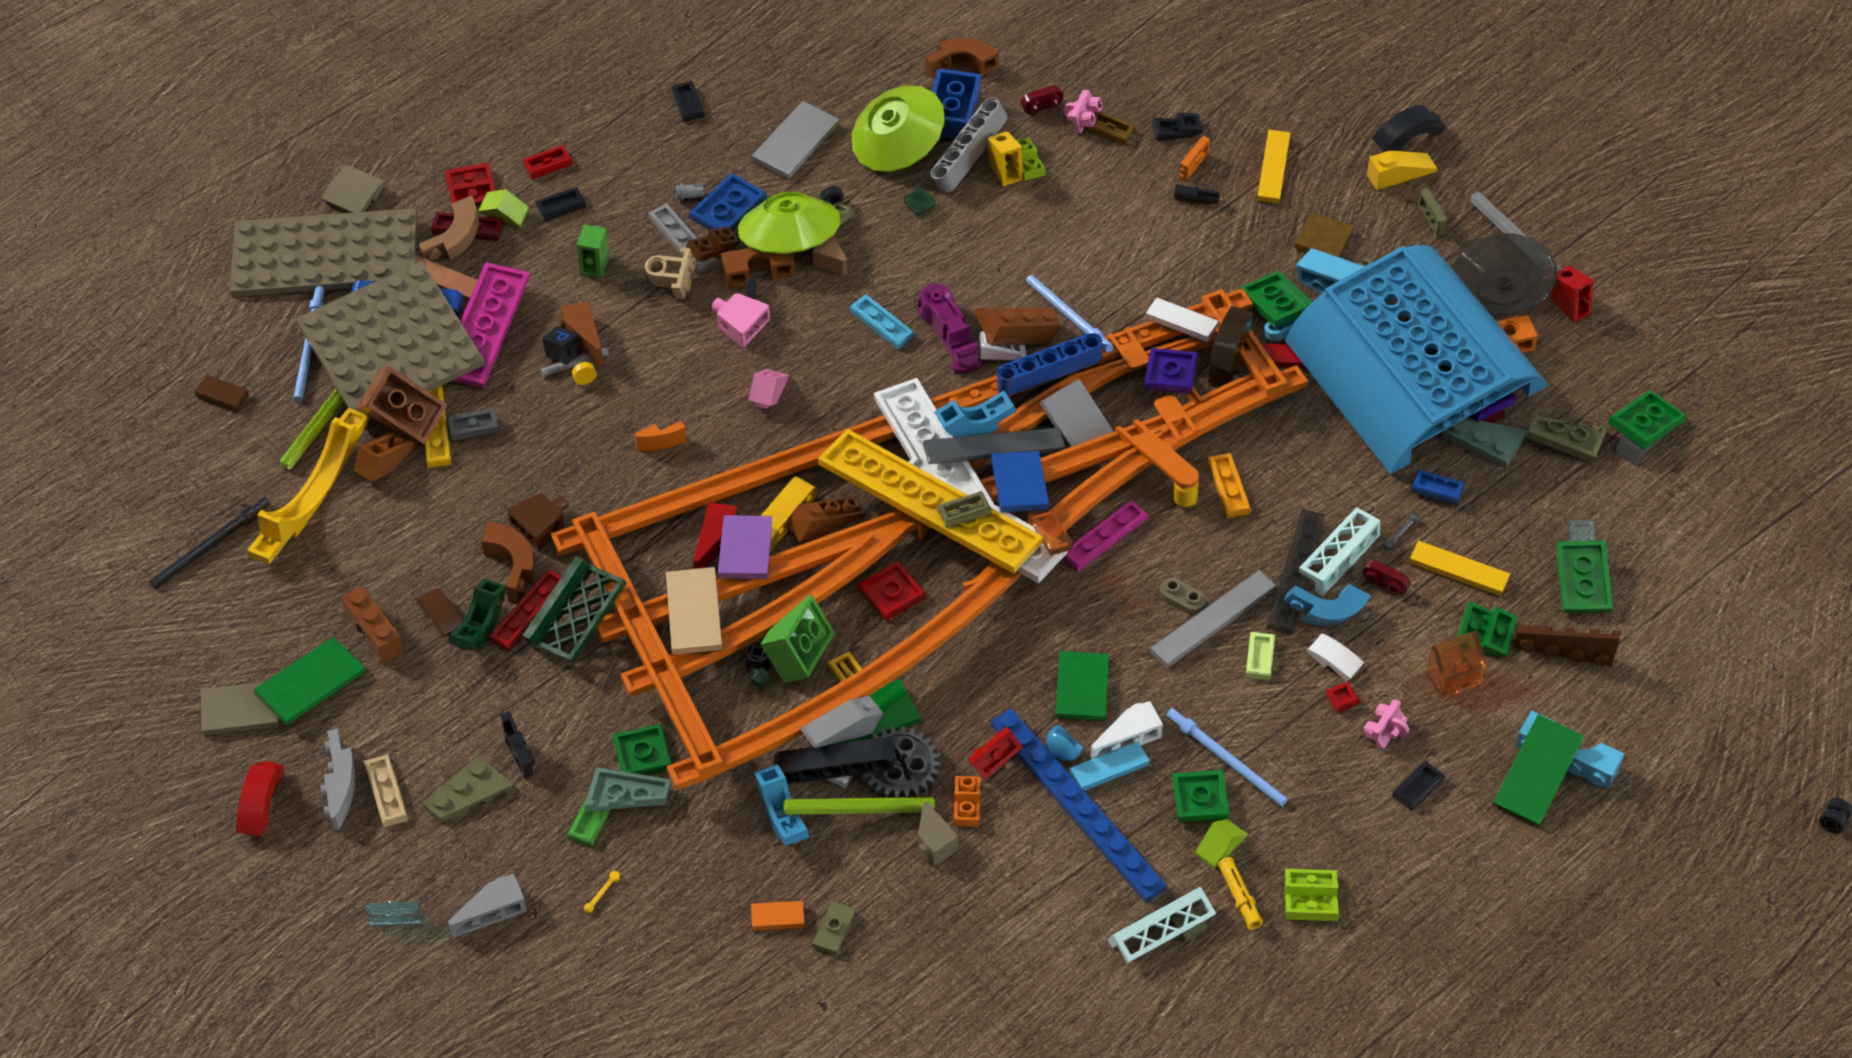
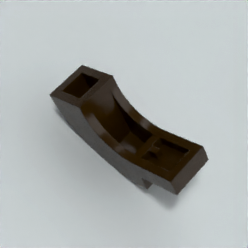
(1228, 344)

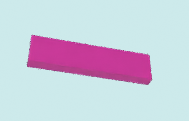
(1105, 535)

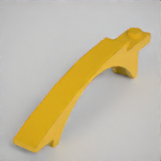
(289, 521)

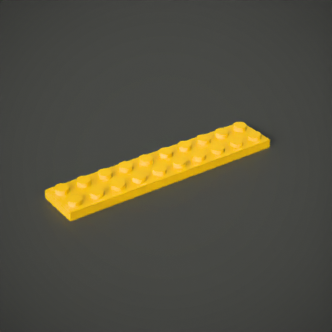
(919, 494)

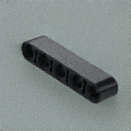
(836, 760)

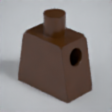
(538, 518)

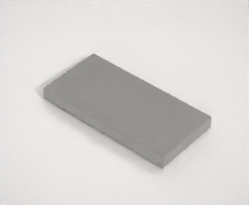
(795, 140)

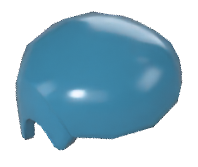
(1062, 744)

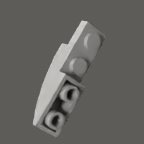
(339, 782)

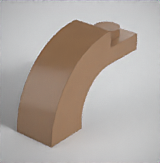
(459, 234)

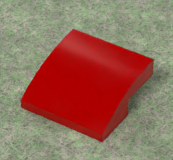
(469, 181)

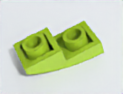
(1032, 165)

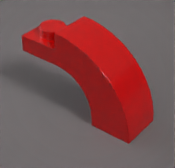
(256, 797)

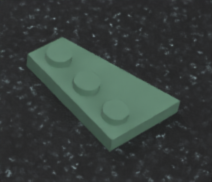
(1487, 439)

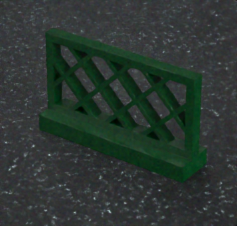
(560, 603)

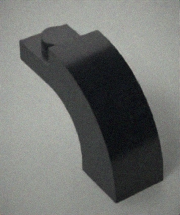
(1406, 126)

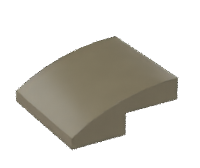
(353, 190)

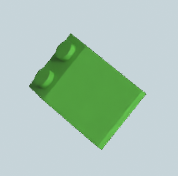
(798, 640)

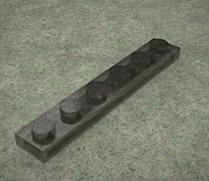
(1302, 547)

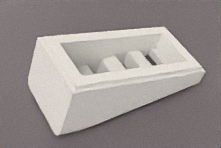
(999, 352)

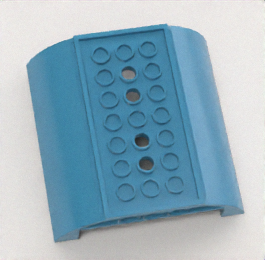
(1379, 364)

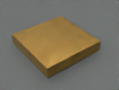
(1324, 235)

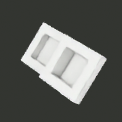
(1337, 656)

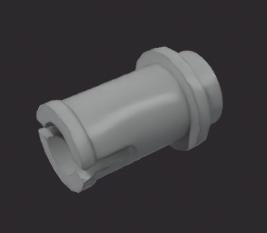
(689, 191)

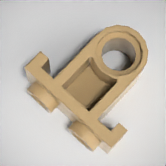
(674, 272)

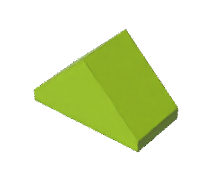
(504, 206)
(1219, 842)

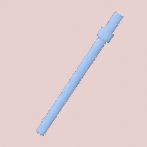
(315, 303)
(1067, 311)
(1189, 727)

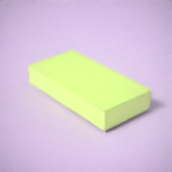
(1260, 656)

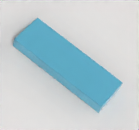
(882, 322)
(1110, 766)

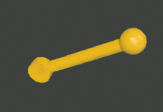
(614, 877)

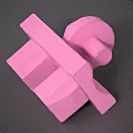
(1083, 111)
(1390, 724)

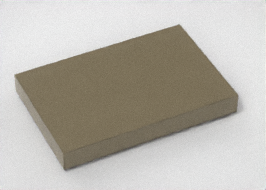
(234, 710)

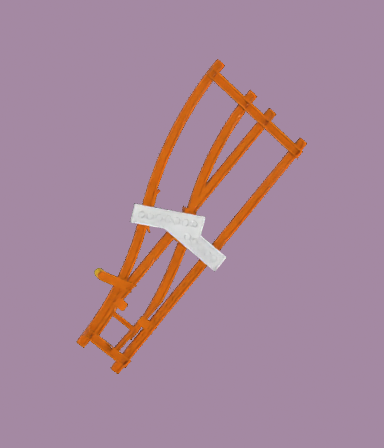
(910, 418)

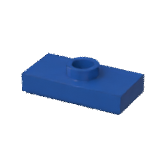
(1438, 487)

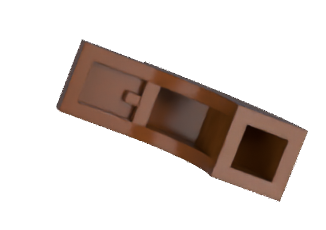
(962, 53)

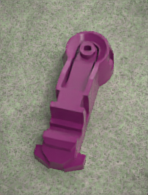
(939, 309)

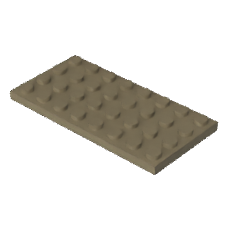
(320, 251)

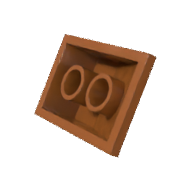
(402, 405)

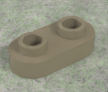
(1181, 596)

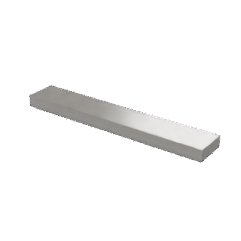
(1212, 619)

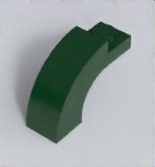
(481, 617)

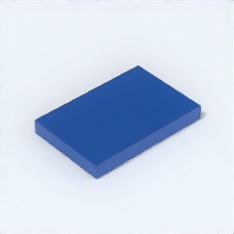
(727, 204)
(1019, 481)

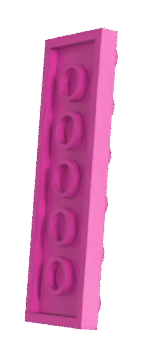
(491, 314)

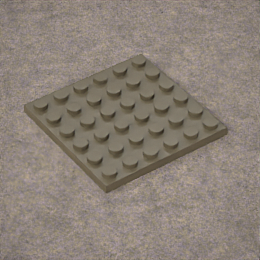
(394, 324)

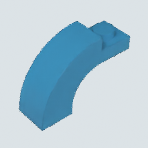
(975, 420)
(1327, 612)
(773, 793)

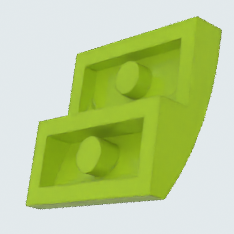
(1311, 895)

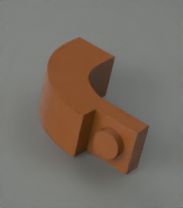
(511, 546)

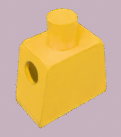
(1005, 151)

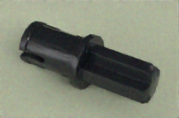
(1196, 194)

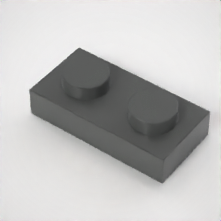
(473, 424)

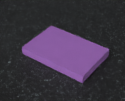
(745, 547)

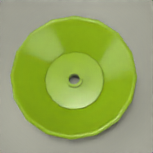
(898, 128)
(789, 223)

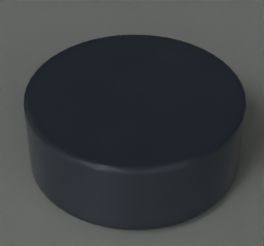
(832, 195)

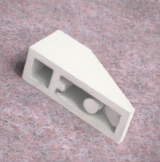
(1134, 725)

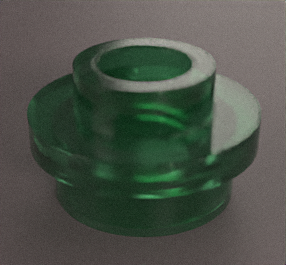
(760, 678)

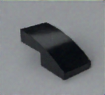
(1181, 127)

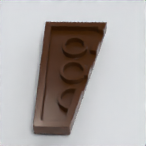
(1567, 643)

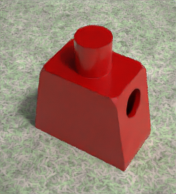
(1573, 293)

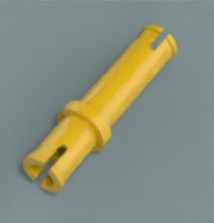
(1244, 902)

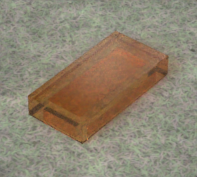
(1054, 535)

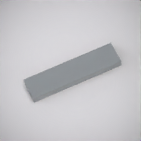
(677, 233)

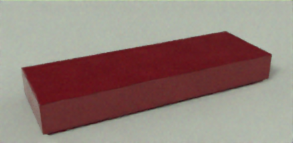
(487, 228)

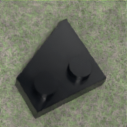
(516, 745)

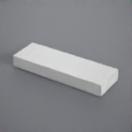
(1182, 319)

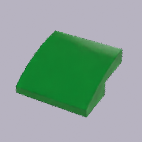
(1493, 627)

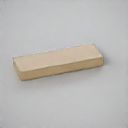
(386, 790)

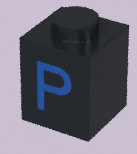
(562, 345)

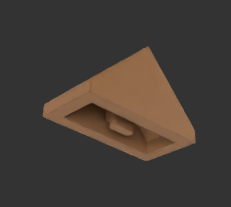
(830, 257)

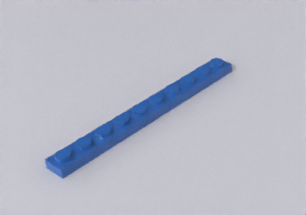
(1082, 809)

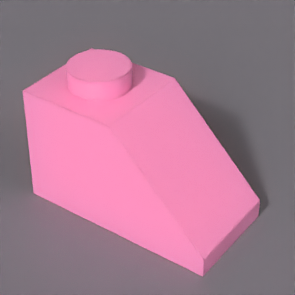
(767, 387)

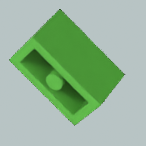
(593, 251)

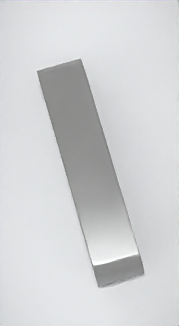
(968, 145)

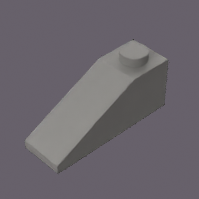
(848, 721)
(492, 904)

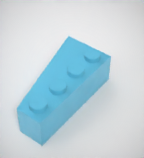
(1322, 270)

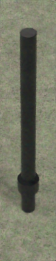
(247, 515)

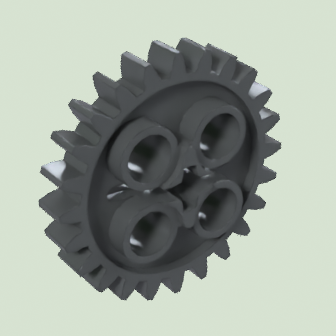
(921, 755)

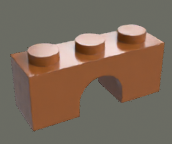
(739, 264)
(367, 616)

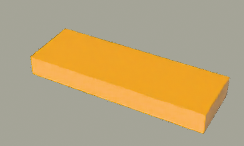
(1229, 485)

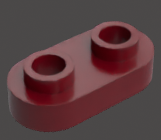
(1042, 99)
(1386, 577)

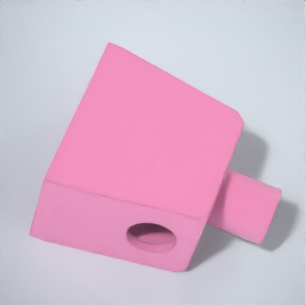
(741, 317)

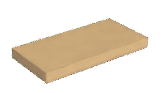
(693, 611)

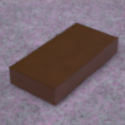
(221, 393)

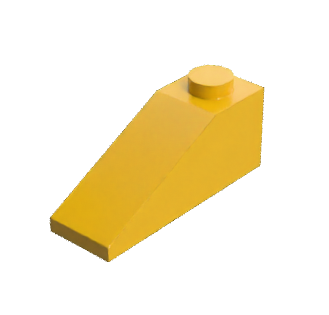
(1397, 167)

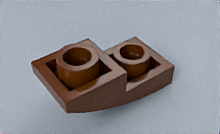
(716, 242)
(440, 610)

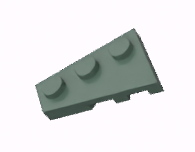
(625, 790)

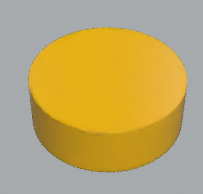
(584, 373)

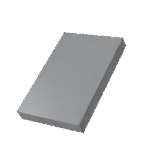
(1075, 414)

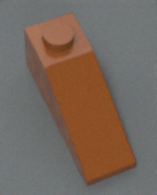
(579, 319)
(383, 455)

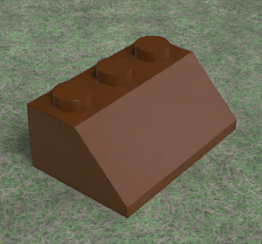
(1018, 325)

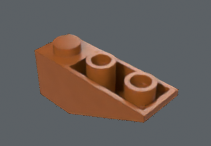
(823, 517)

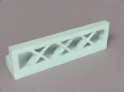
(1347, 556)
(1154, 920)

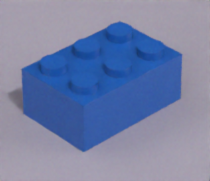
(960, 97)

